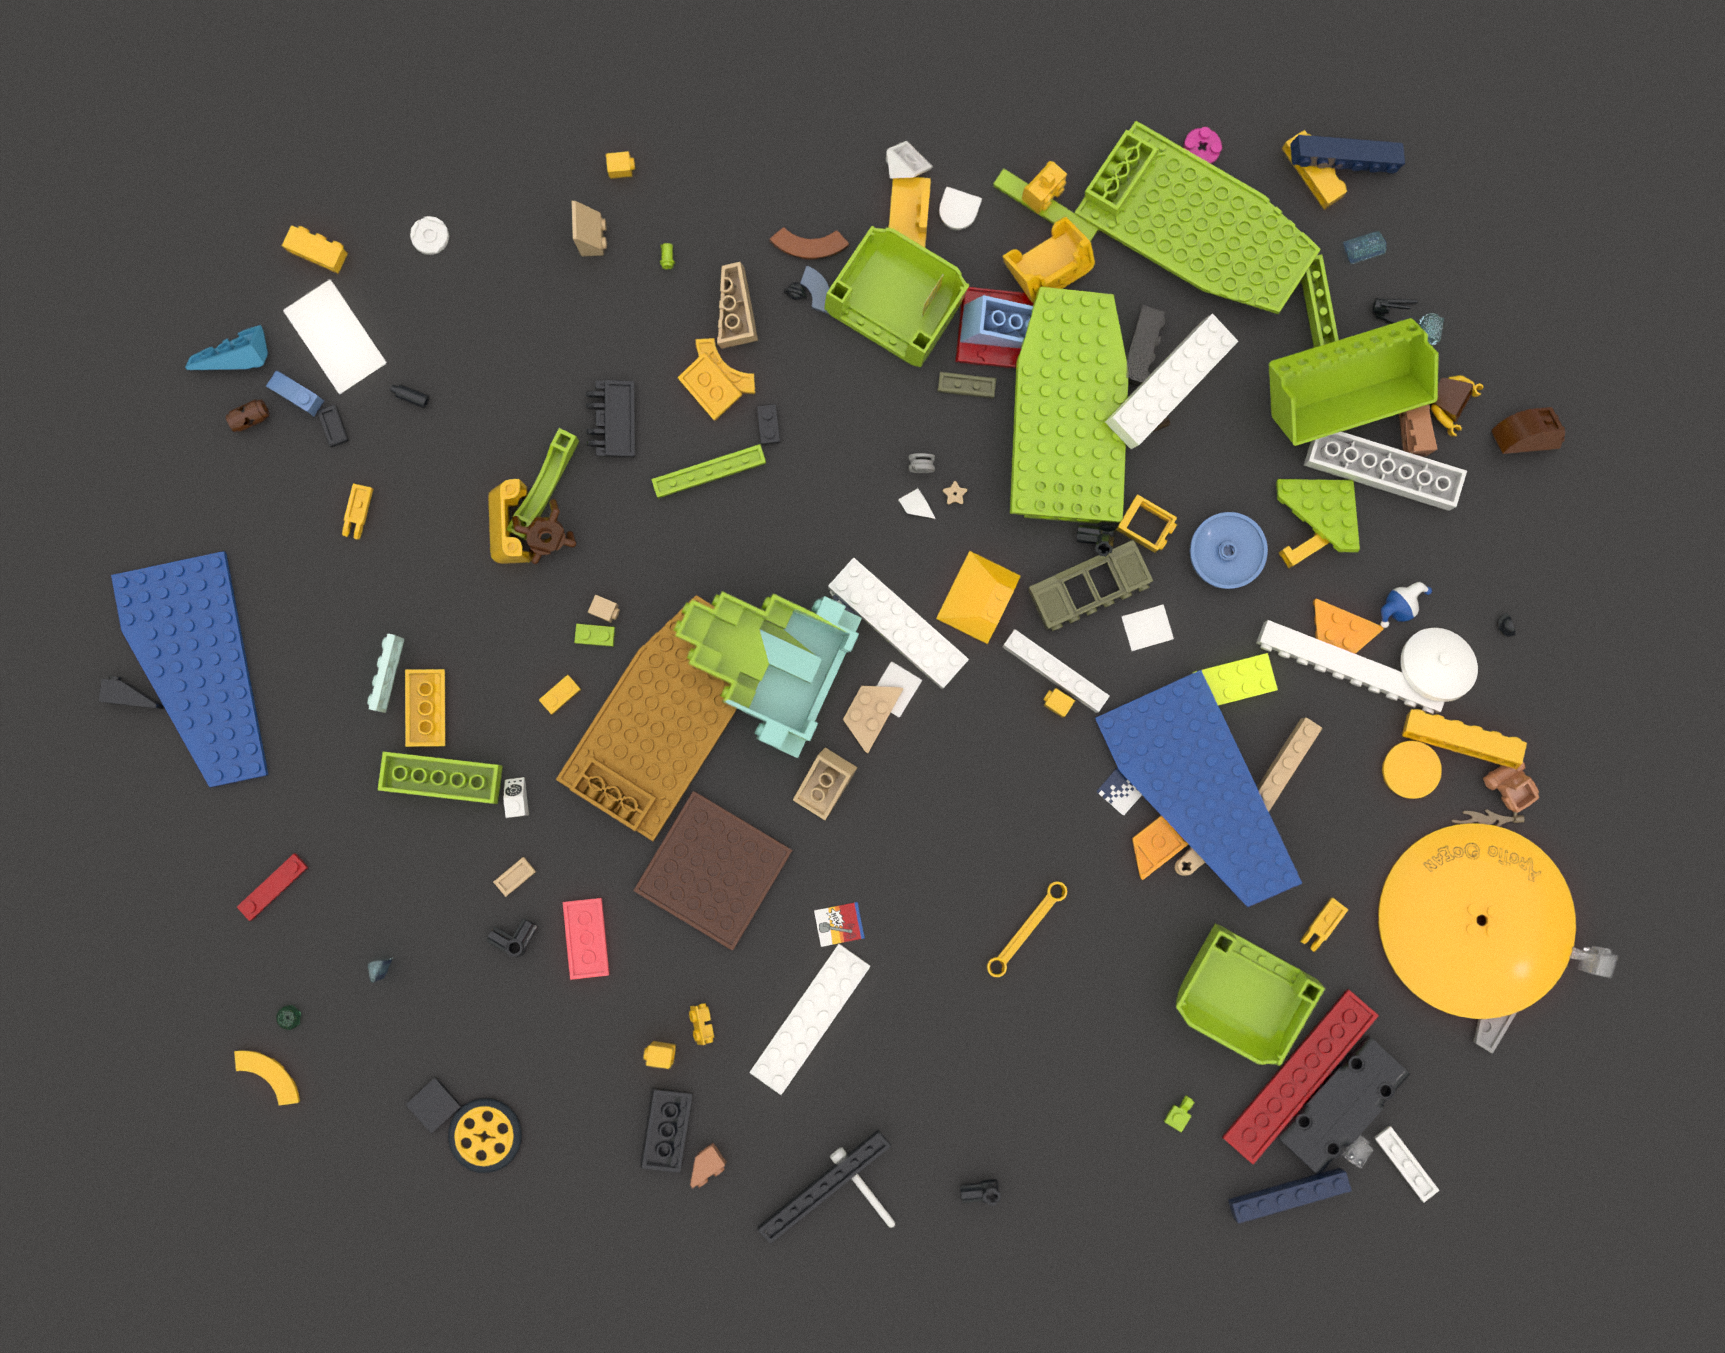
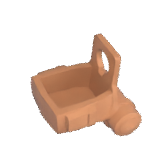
(1516, 788)

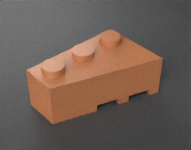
(1417, 431)

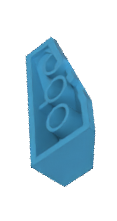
(240, 353)

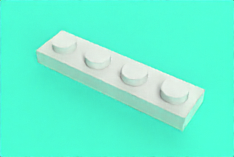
(1406, 1164)

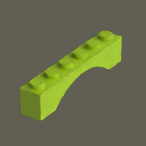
(558, 456)

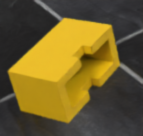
(660, 1054)

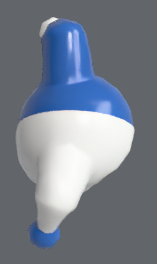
(1403, 603)

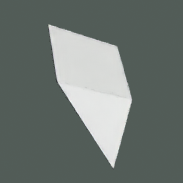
(915, 504)

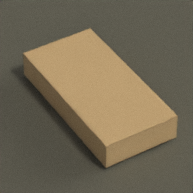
(514, 876)

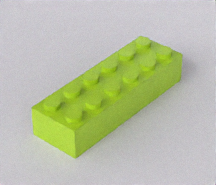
(440, 777)

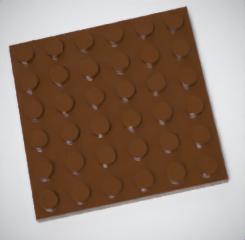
(713, 870)

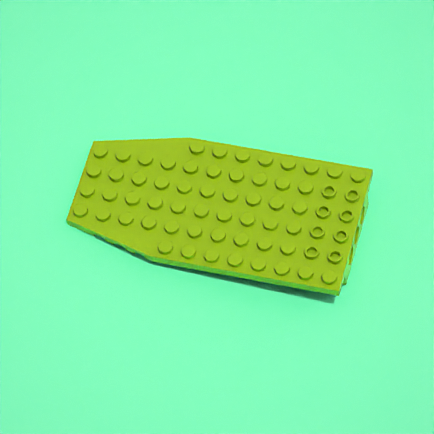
(1197, 221)
(1065, 390)

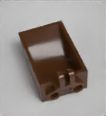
(1530, 431)

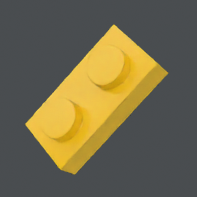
(559, 694)

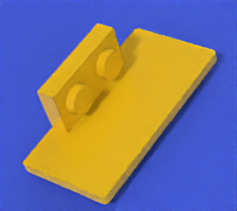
(910, 207)

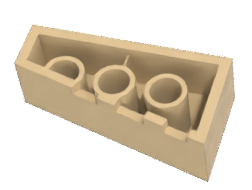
(736, 314)

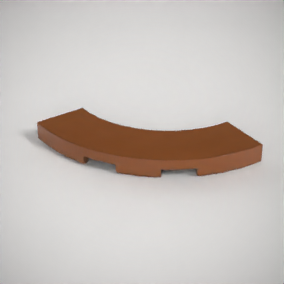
(809, 248)

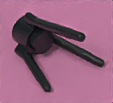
(1382, 306)

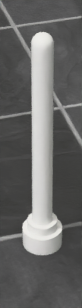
(837, 1156)

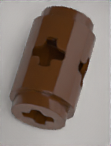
(253, 410)

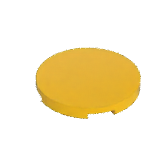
(1411, 769)

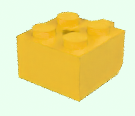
(1045, 187)

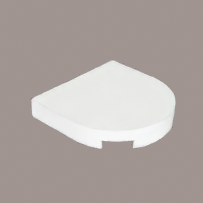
(958, 209)

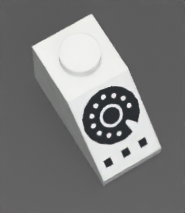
(515, 798)

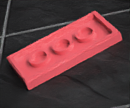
(586, 938)

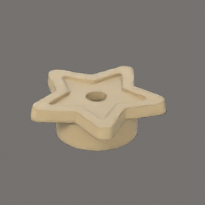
(955, 498)

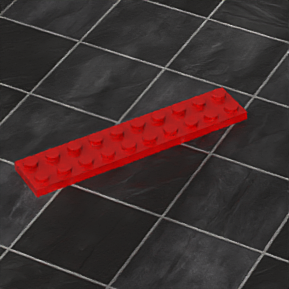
(1300, 1076)

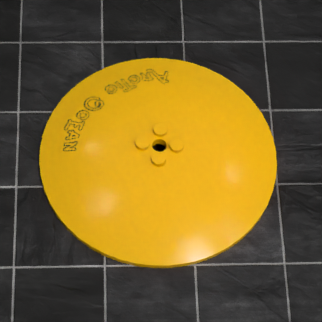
(1433, 931)

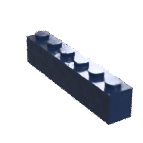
(1347, 154)
(1289, 1195)

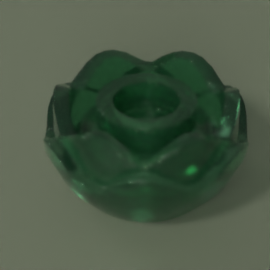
(293, 1013)

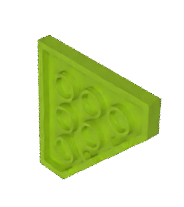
(1326, 507)

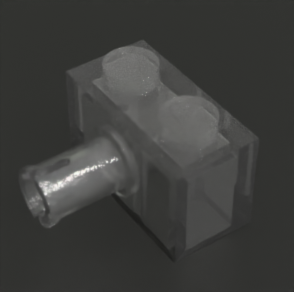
(1595, 960)

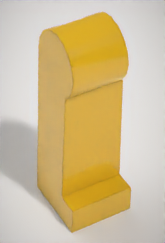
(1294, 556)

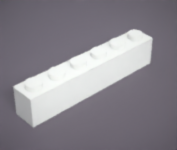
(1056, 671)

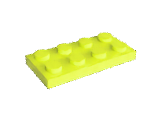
(1241, 679)

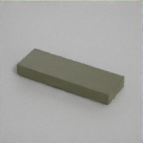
(967, 385)

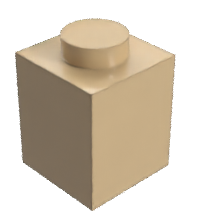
(604, 609)

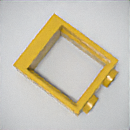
(1169, 528)

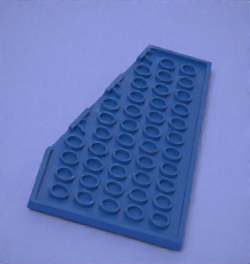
(192, 650)
(1193, 774)

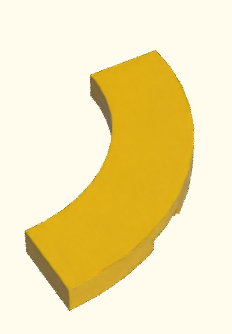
(743, 381)
(271, 1071)

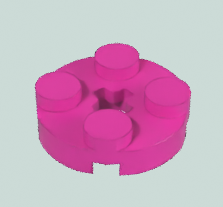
(1207, 137)

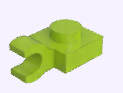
(1178, 1116)

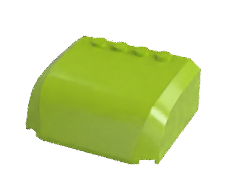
(885, 294)
(1246, 997)

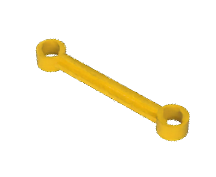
(1026, 929)

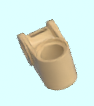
(1193, 860)

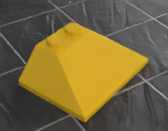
(978, 597)

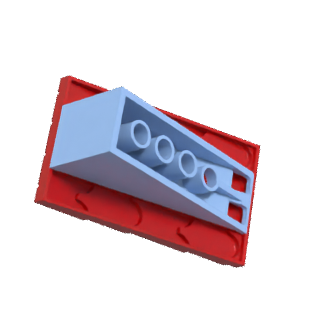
(992, 327)

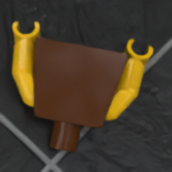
(1452, 398)

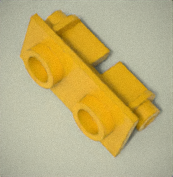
(701, 1033)

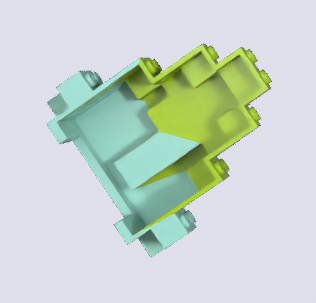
(772, 658)

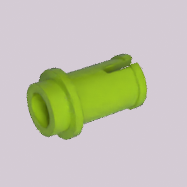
(667, 256)

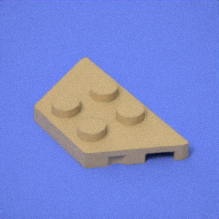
(870, 712)

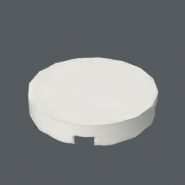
(429, 235)

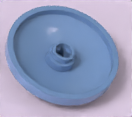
(1228, 550)

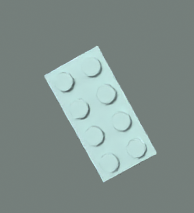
(386, 673)

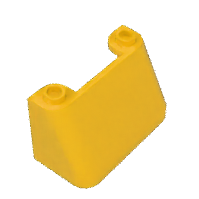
(1053, 262)
(502, 546)

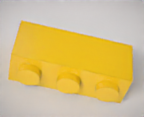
(315, 248)

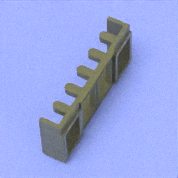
(1055, 602)

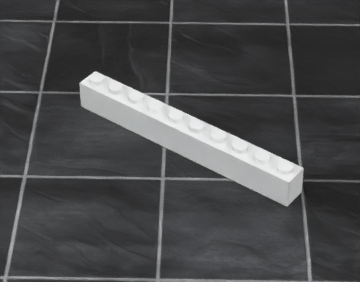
(1343, 665)

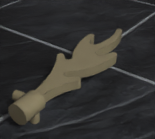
(1490, 818)

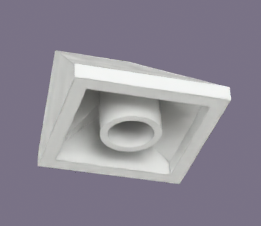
(905, 161)

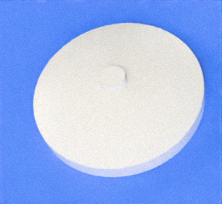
(1439, 664)

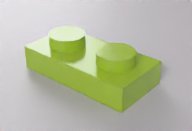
(594, 635)

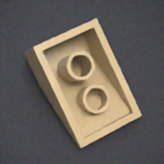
(588, 230)
(824, 783)

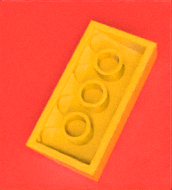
(425, 708)

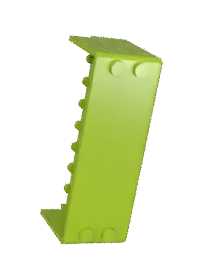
(1353, 381)

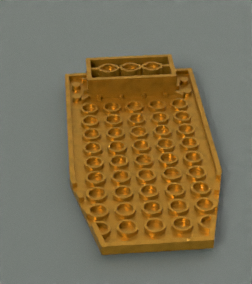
(650, 735)

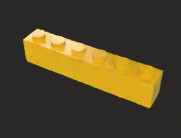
(1464, 738)

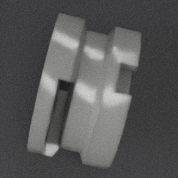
(921, 463)

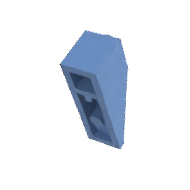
(295, 393)

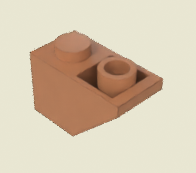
(707, 1162)

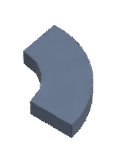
(817, 287)

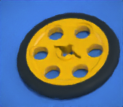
(468, 1156)

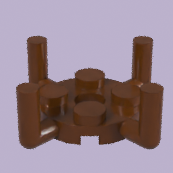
(545, 525)

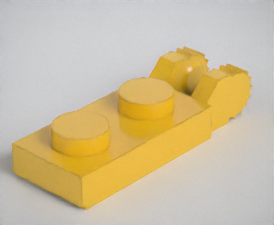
(357, 509)
(1325, 923)

